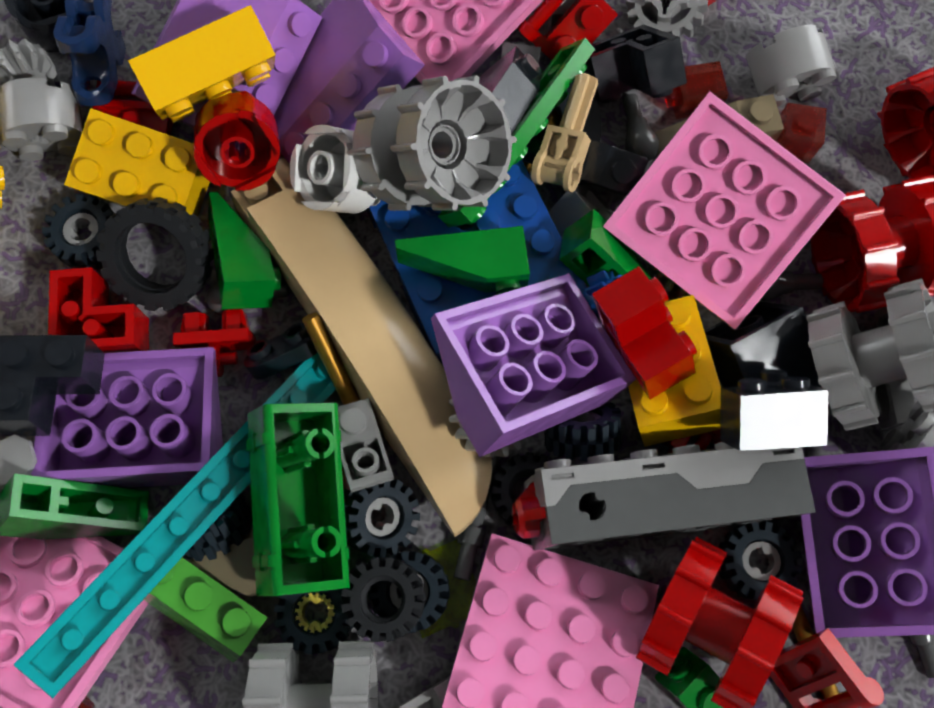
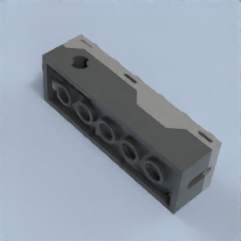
(660, 494)

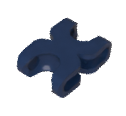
(93, 49)

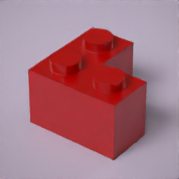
(82, 308)
(641, 330)

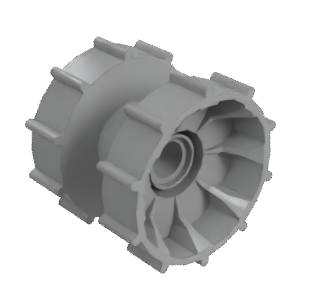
(433, 144)
(858, 362)
(276, 682)

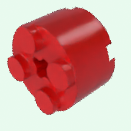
(217, 136)

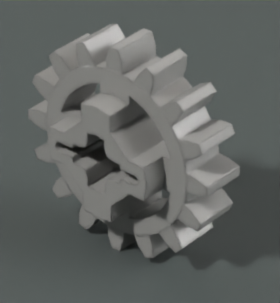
(687, 11)

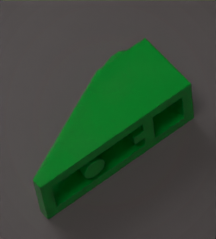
(591, 249)
(477, 259)
(240, 260)
(69, 509)

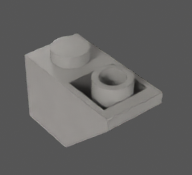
(362, 447)

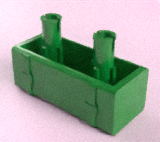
(297, 499)

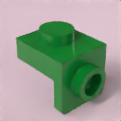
(690, 681)

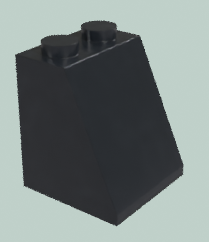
(766, 339)

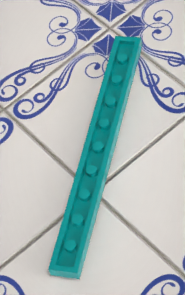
(157, 548)

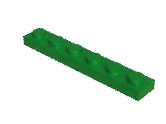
(552, 92)

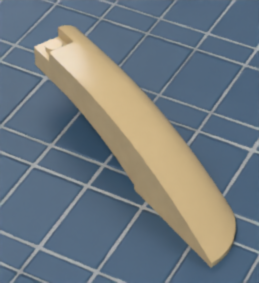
(374, 341)

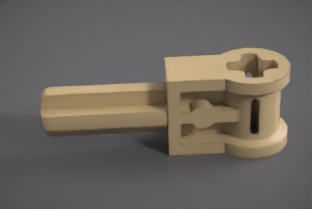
(566, 145)

